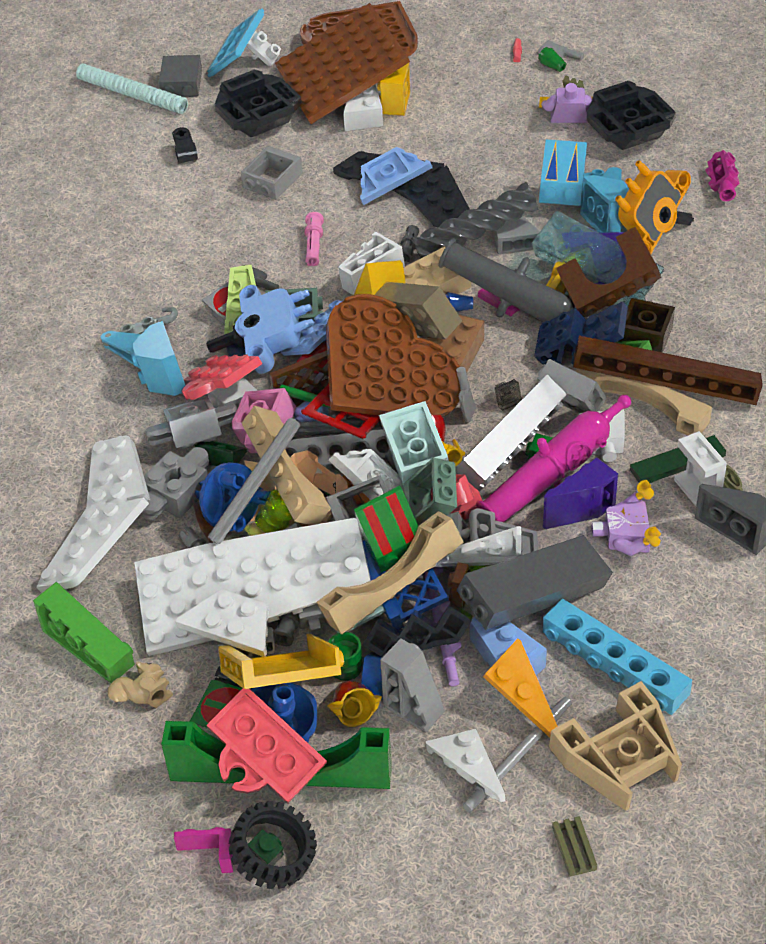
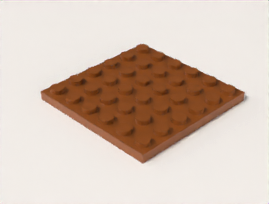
(342, 62)

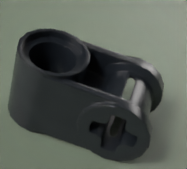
(184, 145)

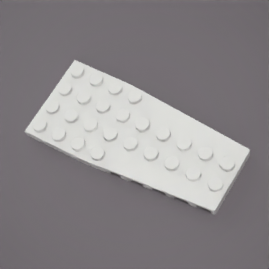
(276, 568)

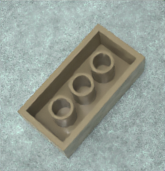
(425, 306)

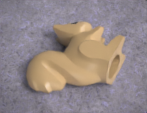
(145, 689)

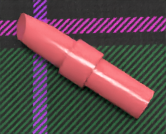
(517, 50)

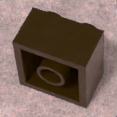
(649, 322)

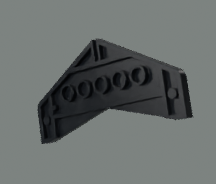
(432, 192)

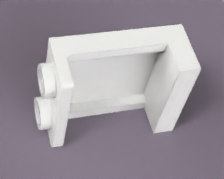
(703, 465)

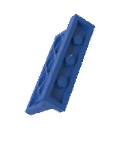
(393, 607)

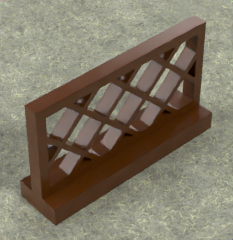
(292, 370)

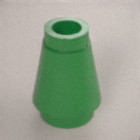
(551, 59)

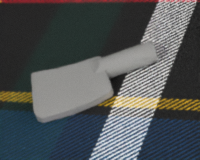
(562, 51)
(466, 399)

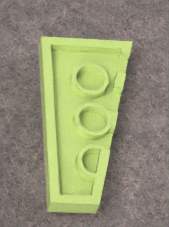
(238, 279)

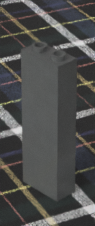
(533, 581)

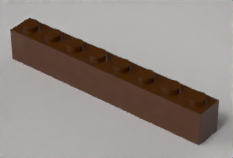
(667, 370)

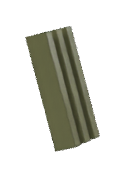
(568, 825)

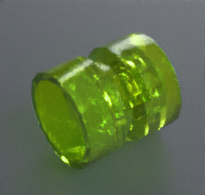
(274, 514)

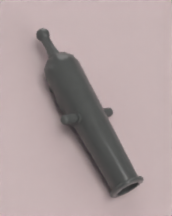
(509, 285)

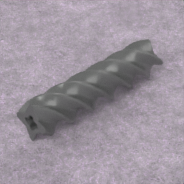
(475, 222)

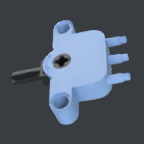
(266, 324)

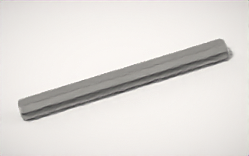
(254, 481)

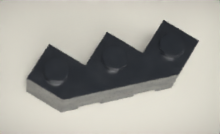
(420, 631)

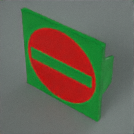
(213, 701)

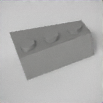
(410, 686)

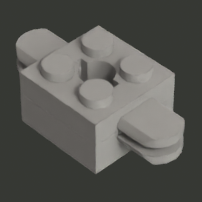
(191, 423)
(174, 482)

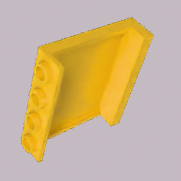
(318, 661)

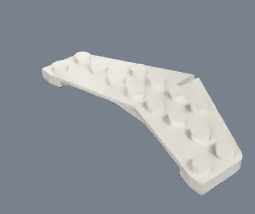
(113, 503)

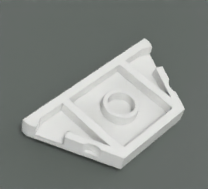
(363, 466)
(229, 620)

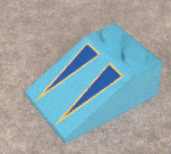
(563, 172)

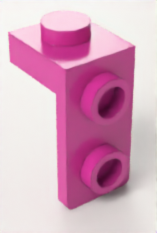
(207, 839)

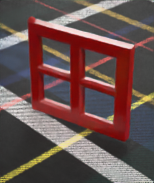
(324, 398)

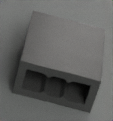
(181, 75)

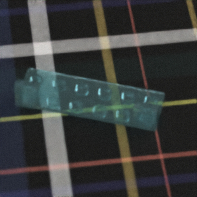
(595, 253)

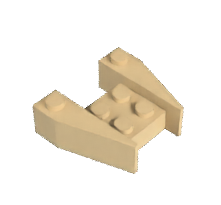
(622, 752)

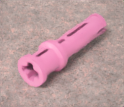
(313, 233)

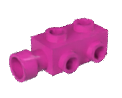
(723, 175)

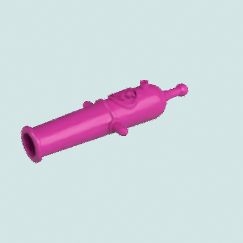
(553, 460)

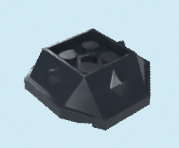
(256, 102)
(629, 114)

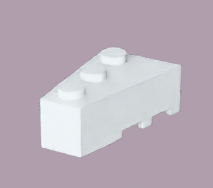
(363, 111)
(376, 250)

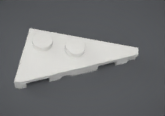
(470, 760)

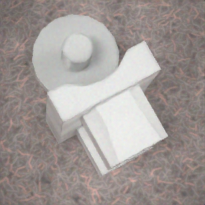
(262, 49)

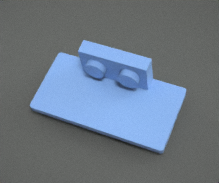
(313, 336)

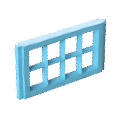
(235, 43)

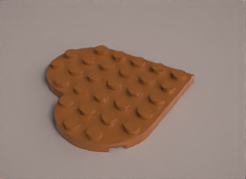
(391, 14)
(382, 363)

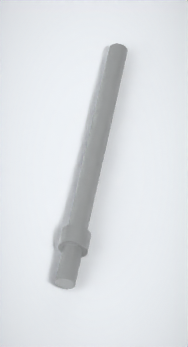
(515, 756)

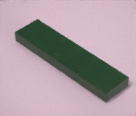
(667, 463)

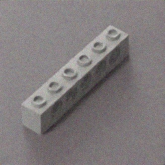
(345, 441)

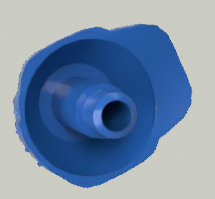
(292, 705)

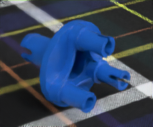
(221, 488)

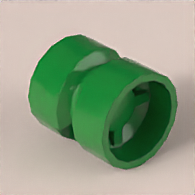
(352, 654)

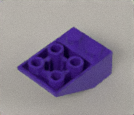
(581, 495)

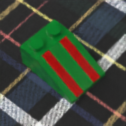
(387, 527)

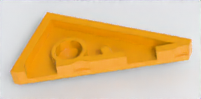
(518, 683)

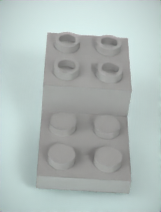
(484, 524)

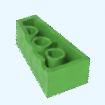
(82, 633)

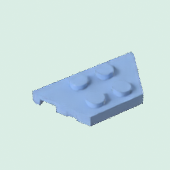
(389, 172)

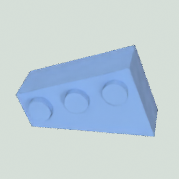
(496, 640)

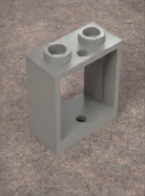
(270, 157)
(580, 390)
(337, 502)

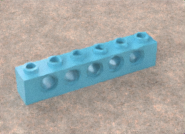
(599, 644)

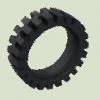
(257, 868)

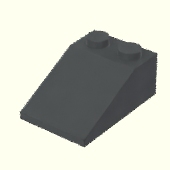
(734, 515)

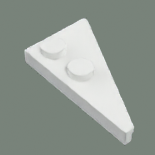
(486, 550)

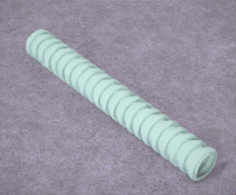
(132, 88)

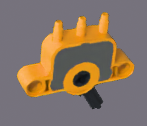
(654, 202)

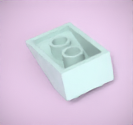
(412, 439)

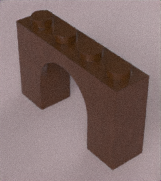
(639, 272)

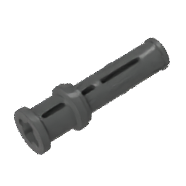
(285, 629)

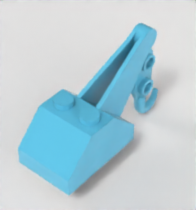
(598, 199)

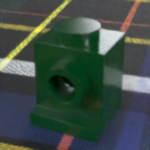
(266, 847)

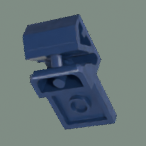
(563, 331)

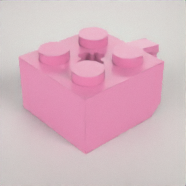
(271, 399)

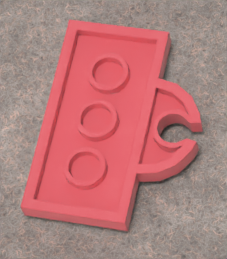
(218, 373)
(263, 748)

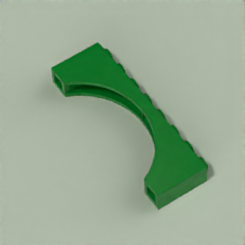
(355, 763)

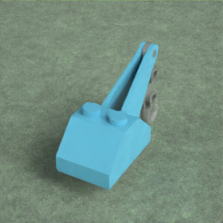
(149, 349)

